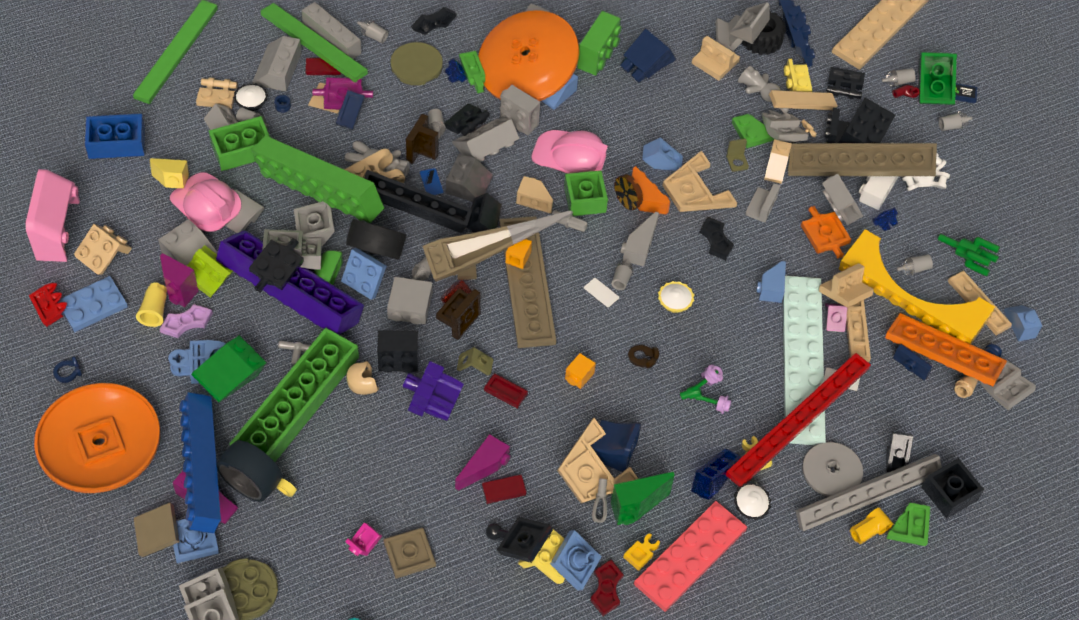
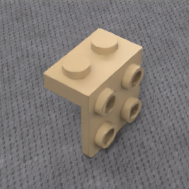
(100, 248)

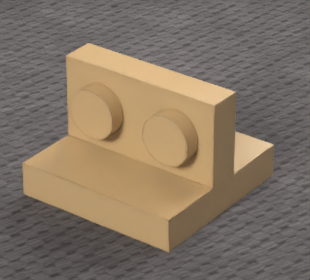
(715, 58)
(847, 286)

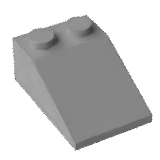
(184, 242)

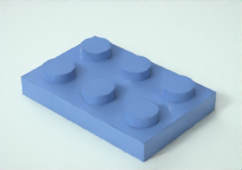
(93, 304)

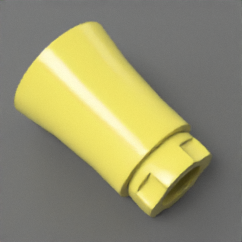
(152, 306)

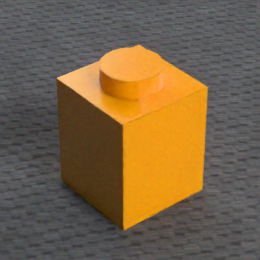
(519, 253)
(580, 371)

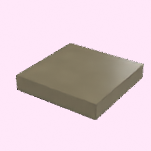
(156, 530)
(409, 552)

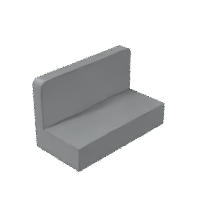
(724, 37)
(219, 117)
(762, 203)

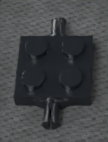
(276, 265)

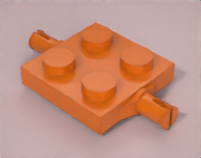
(825, 232)

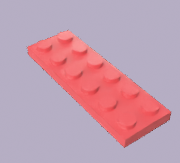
(690, 556)

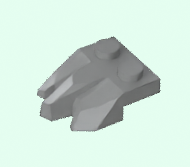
(783, 127)

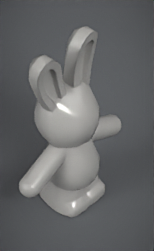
(758, 83)
(360, 147)

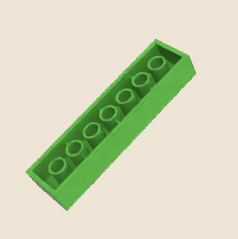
(318, 179)
(299, 394)

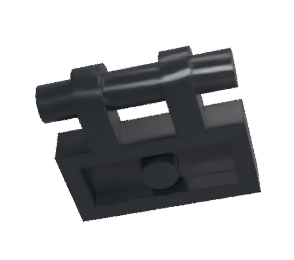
(848, 79)
(466, 120)

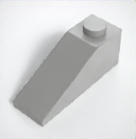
(640, 241)

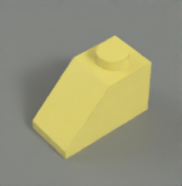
(170, 172)

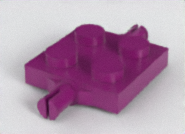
(336, 89)

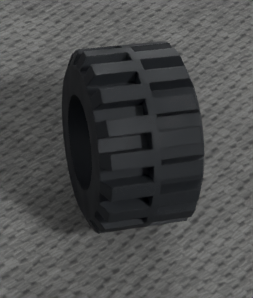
(770, 37)

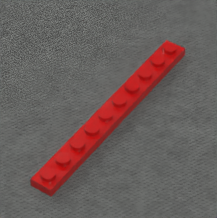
(797, 420)

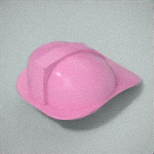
(570, 151)
(207, 202)

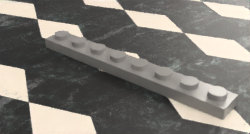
(867, 492)

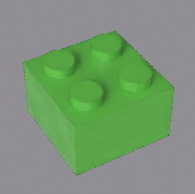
(585, 193)

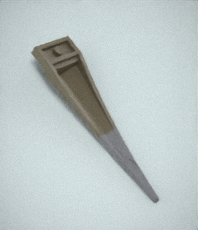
(461, 252)

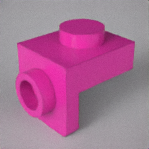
(363, 540)

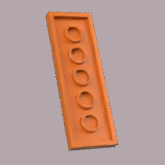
(946, 349)

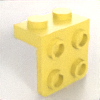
(545, 556)

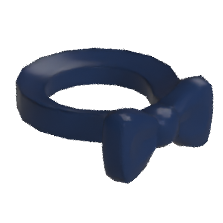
(77, 371)

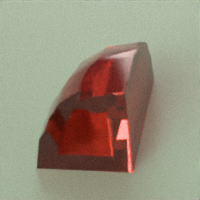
(457, 285)

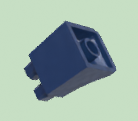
(647, 56)
(617, 444)

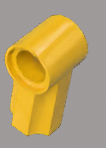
(875, 523)

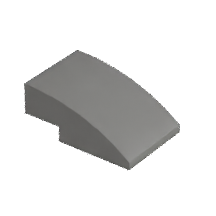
(308, 247)
(209, 597)

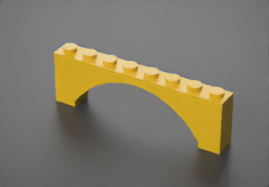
(958, 320)

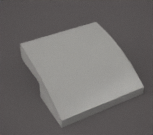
(249, 213)
(1010, 387)

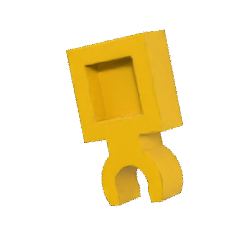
(640, 553)

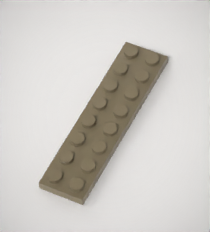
(863, 159)
(530, 295)

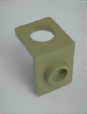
(736, 152)
(477, 360)

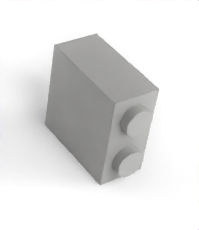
(520, 108)
(841, 200)
(409, 300)

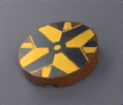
(628, 192)

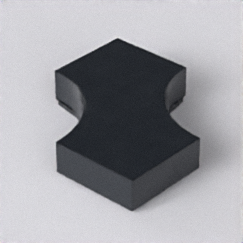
(426, 23)
(719, 244)

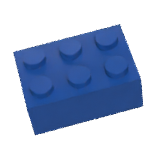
(115, 136)

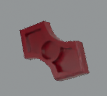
(605, 597)

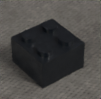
(397, 351)
(952, 488)

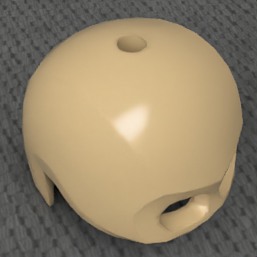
(360, 380)

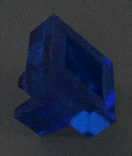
(456, 70)
(885, 217)

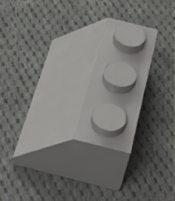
(278, 63)
(487, 139)

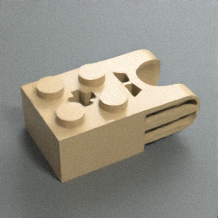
(377, 163)

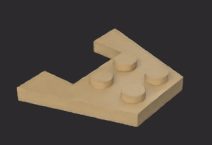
(689, 190)
(584, 468)

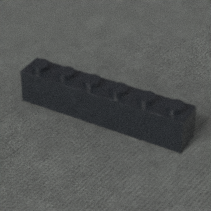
(420, 202)

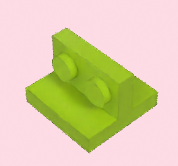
(208, 272)

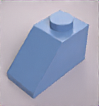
(564, 93)
(662, 155)
(772, 284)
(1024, 322)

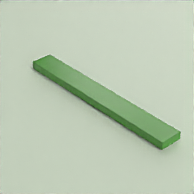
(314, 42)
(175, 52)

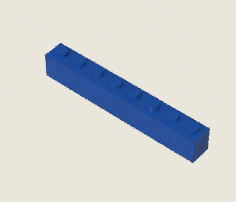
(200, 463)

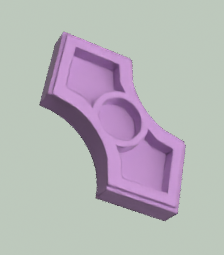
(177, 324)

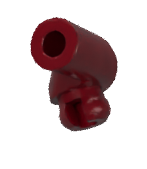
(906, 90)

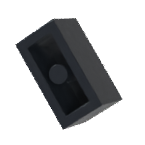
(484, 213)

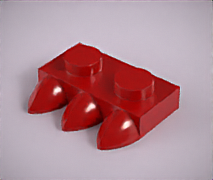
(47, 304)

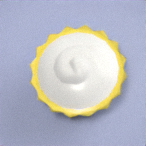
(676, 297)

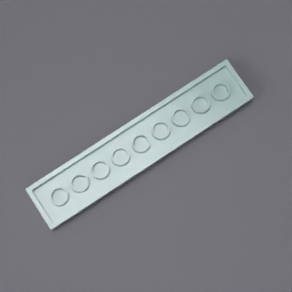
(803, 350)

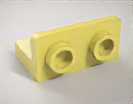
(797, 77)

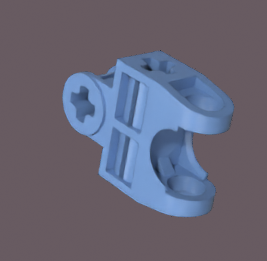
(190, 358)

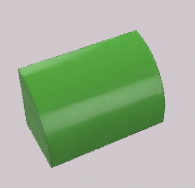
(330, 266)

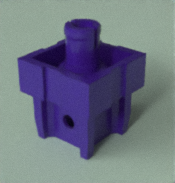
(433, 393)

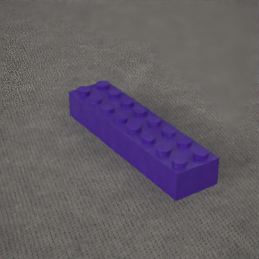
(303, 293)

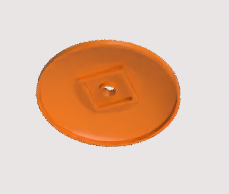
(546, 66)
(93, 412)

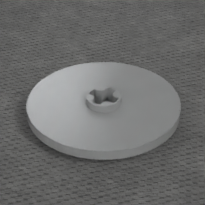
(827, 455)

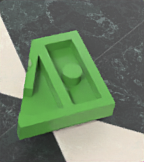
(751, 130)
(912, 525)

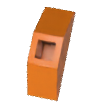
(653, 199)

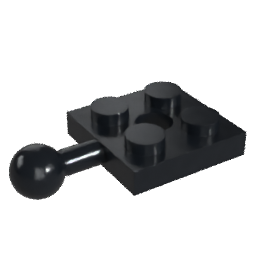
(512, 544)

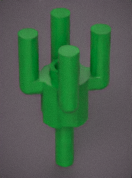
(973, 252)

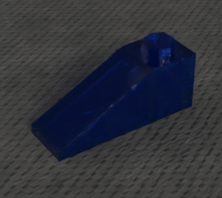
(712, 475)

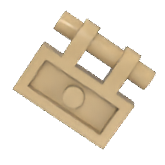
(210, 96)

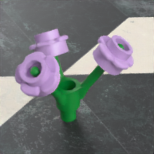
(711, 375)

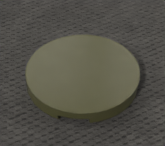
(416, 63)
(252, 587)

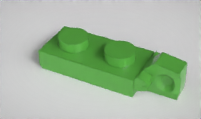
(473, 70)

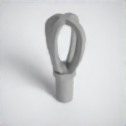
(600, 495)

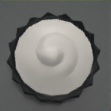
(251, 96)
(752, 501)

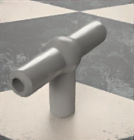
(297, 347)

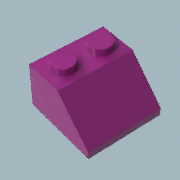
(179, 281)

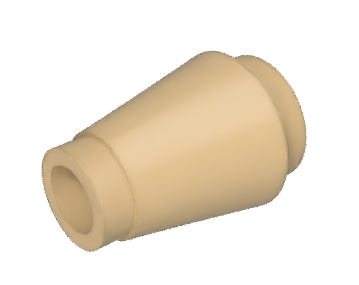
(965, 386)

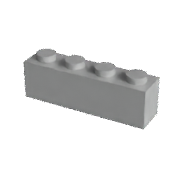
(331, 30)

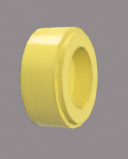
(286, 488)

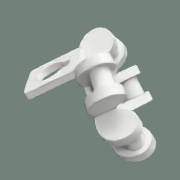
(927, 181)

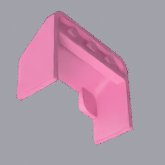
(48, 214)

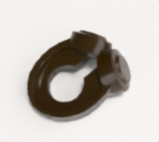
(652, 353)

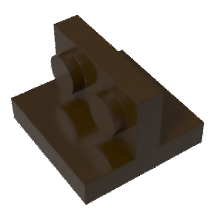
(422, 141)
(460, 311)

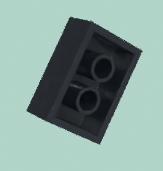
(867, 124)

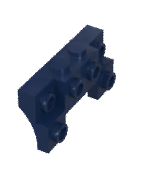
(797, 30)

